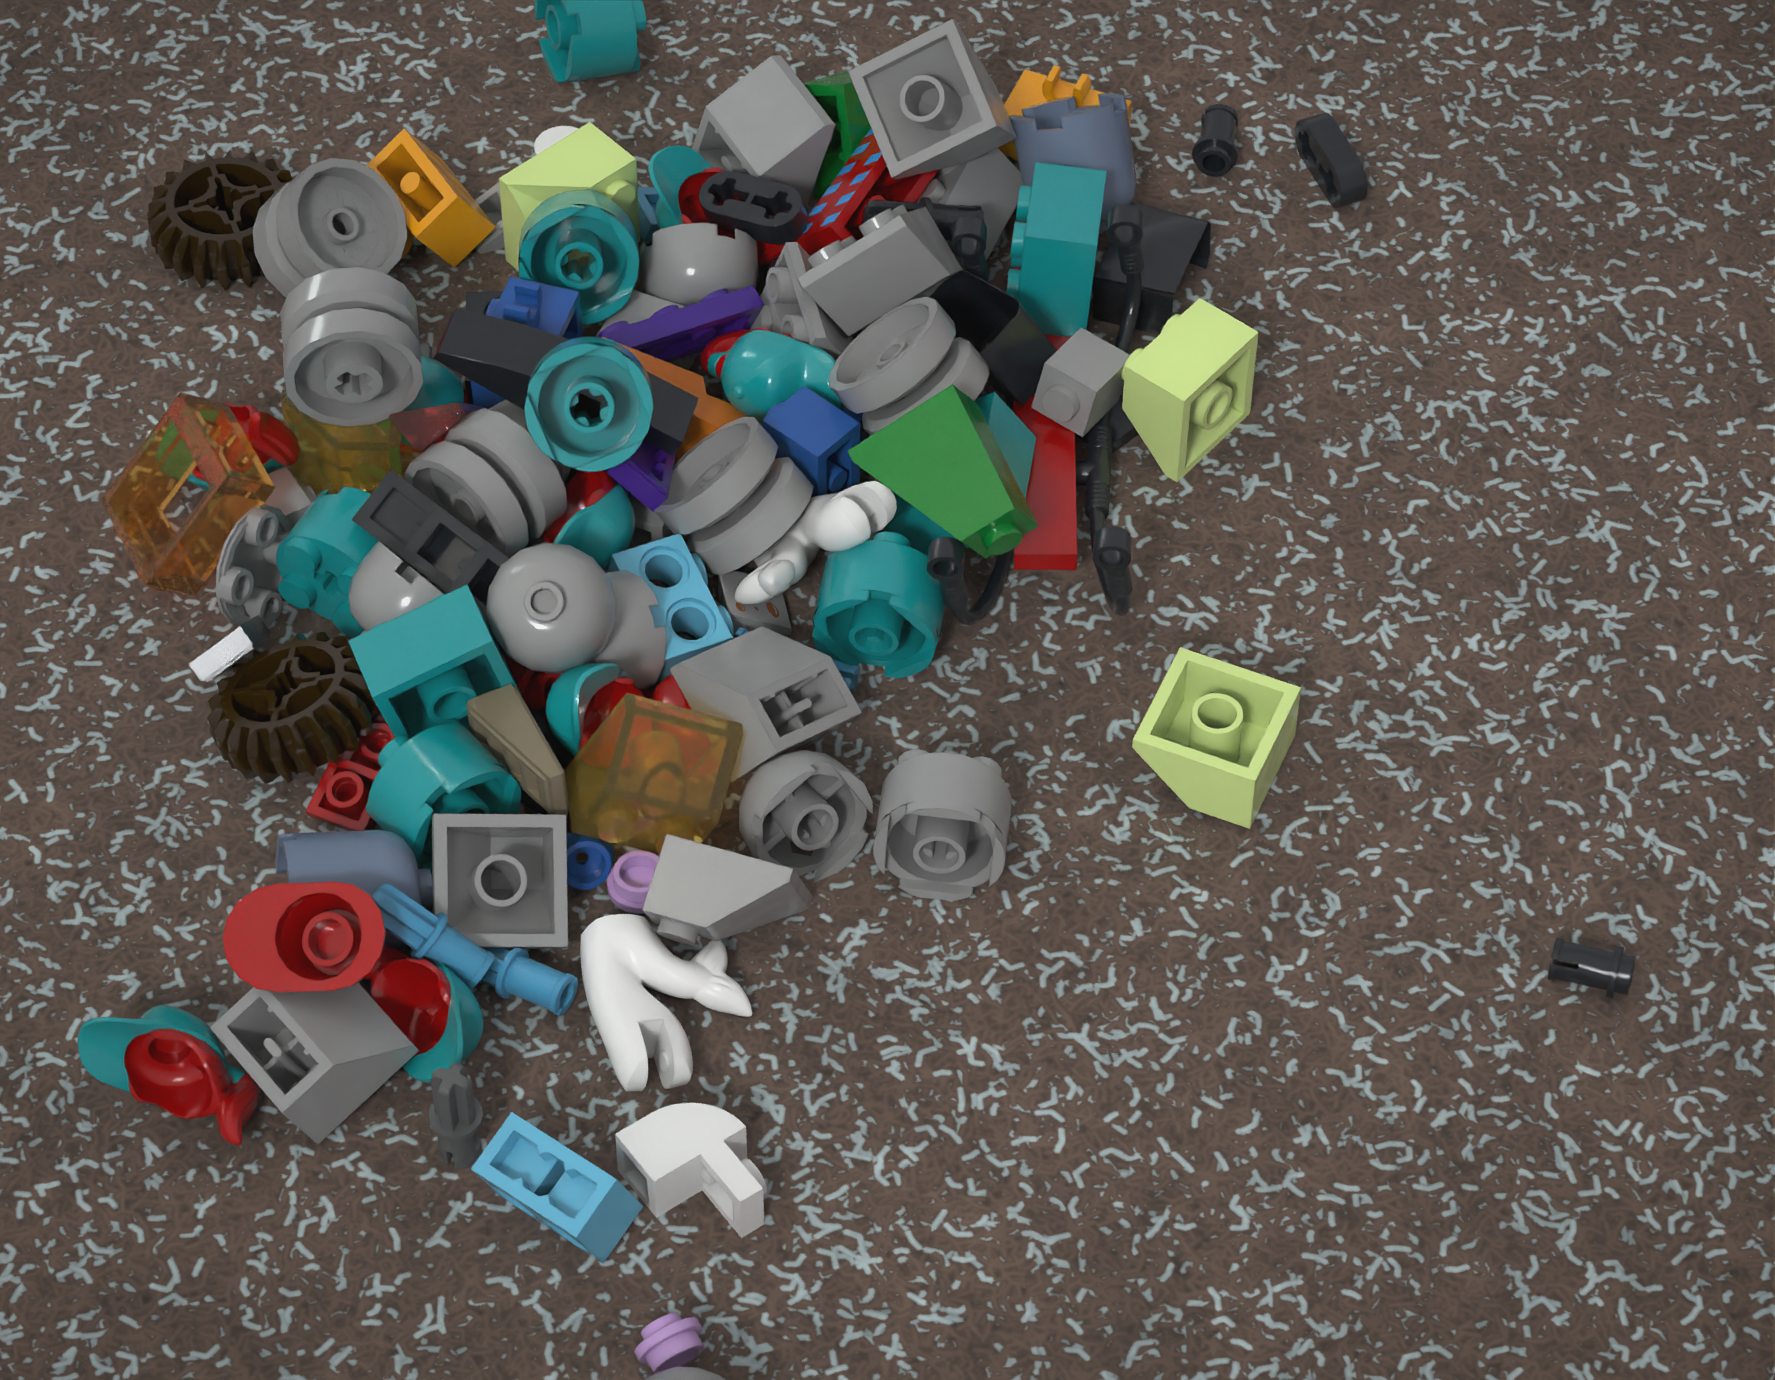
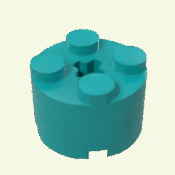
(590, 37)
(590, 224)
(574, 436)
(323, 556)
(879, 607)
(437, 774)

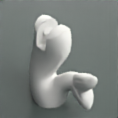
(828, 523)
(616, 961)

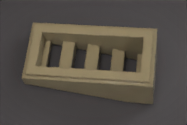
(512, 735)

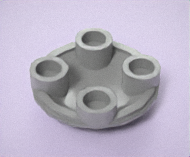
(248, 567)

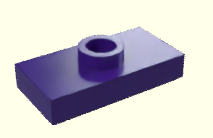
(646, 474)

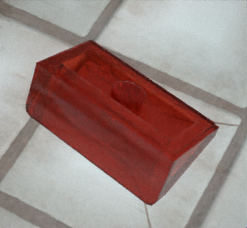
(430, 424)

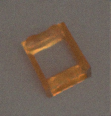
(187, 436)

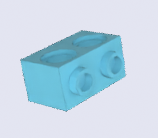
(683, 605)
(557, 1187)

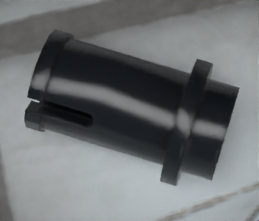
(1216, 149)
(1594, 967)

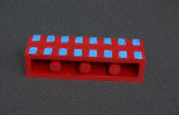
(858, 182)

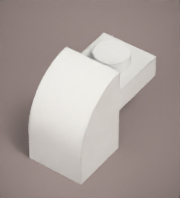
(693, 1151)

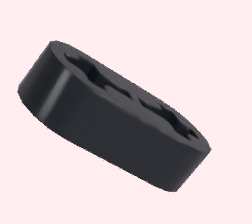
(1331, 160)
(756, 201)

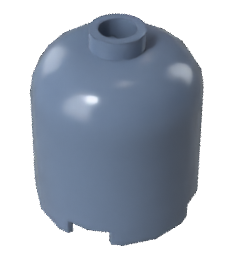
(1081, 138)
(358, 859)

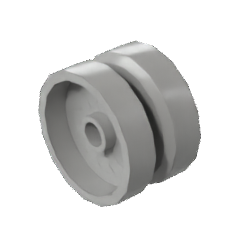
(328, 220)
(351, 346)
(904, 363)
(492, 480)
(734, 495)

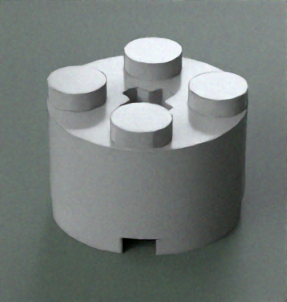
(943, 824)

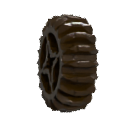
(207, 217)
(292, 708)

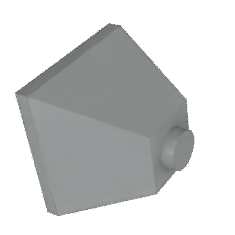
(931, 103)
(502, 878)
(718, 892)

